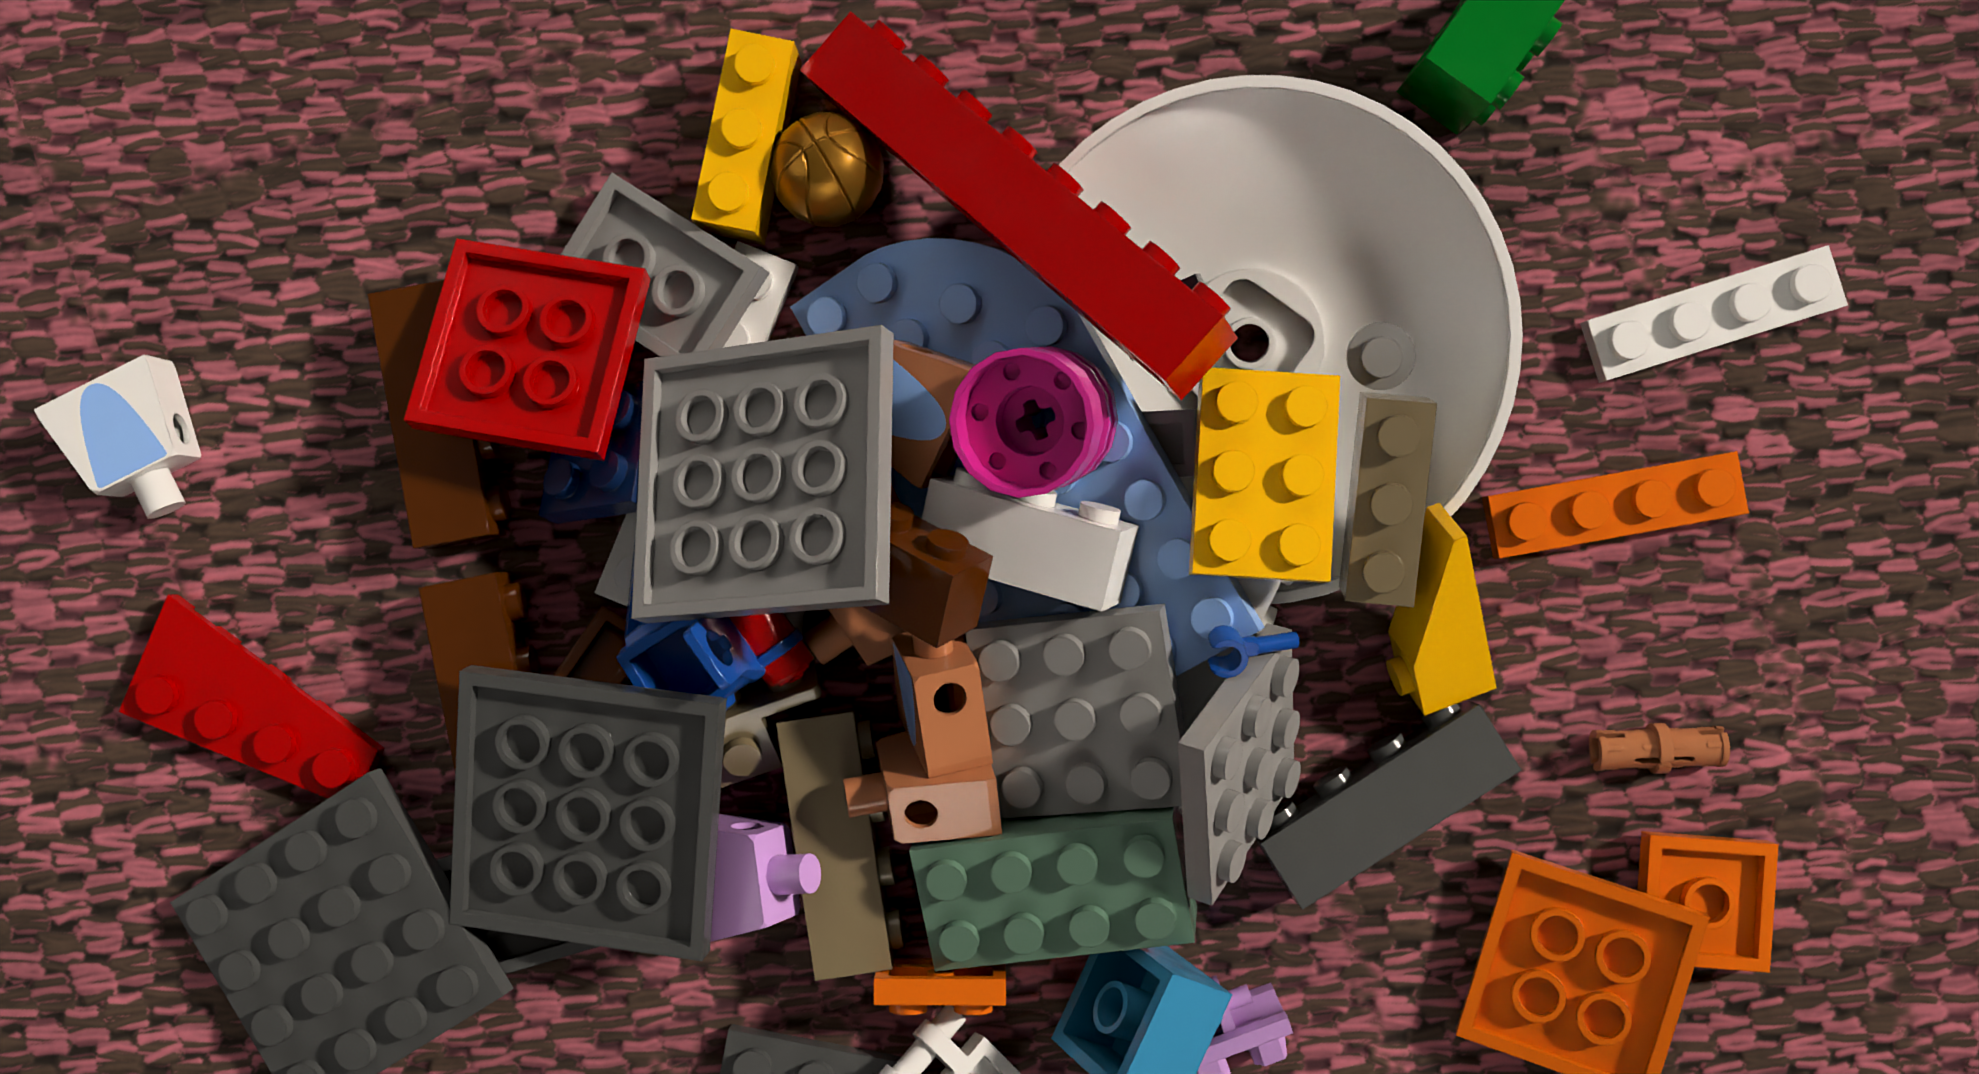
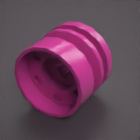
(996, 429)

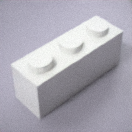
(1038, 542)

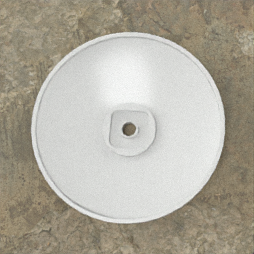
(1311, 225)

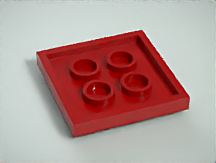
(528, 349)

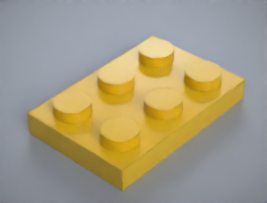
(1265, 475)

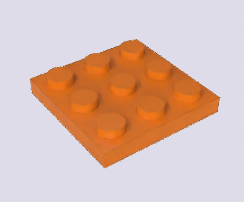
(1580, 971)

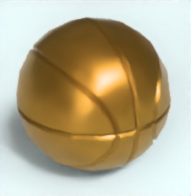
(827, 169)

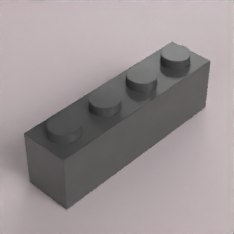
(1385, 800)

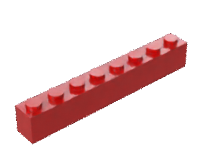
(1022, 207)

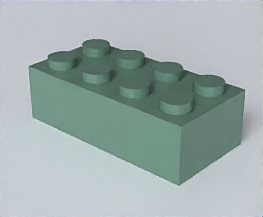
(1056, 888)

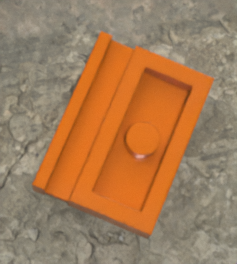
(915, 985)

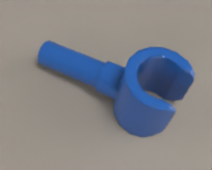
(1244, 647)

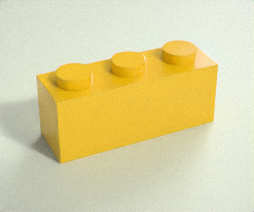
(746, 123)

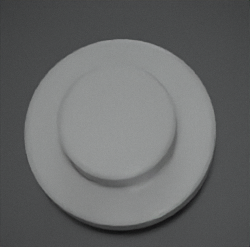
(1380, 356)

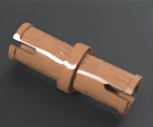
(1659, 748)

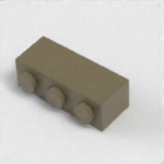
(1387, 499)

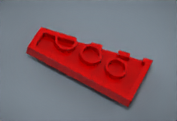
(228, 700)

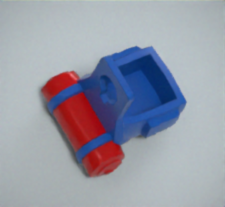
(715, 654)

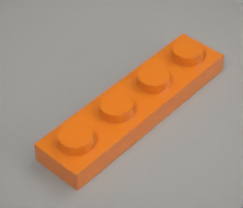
(1615, 505)

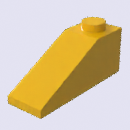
(1443, 638)

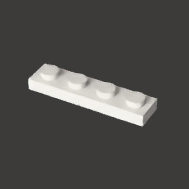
(1713, 314)

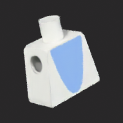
(127, 433)

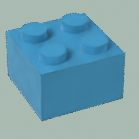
(1141, 1014)

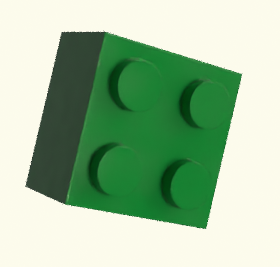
(1479, 59)

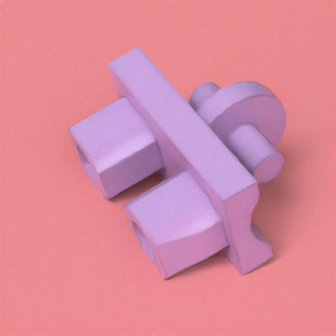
(1251, 1023)

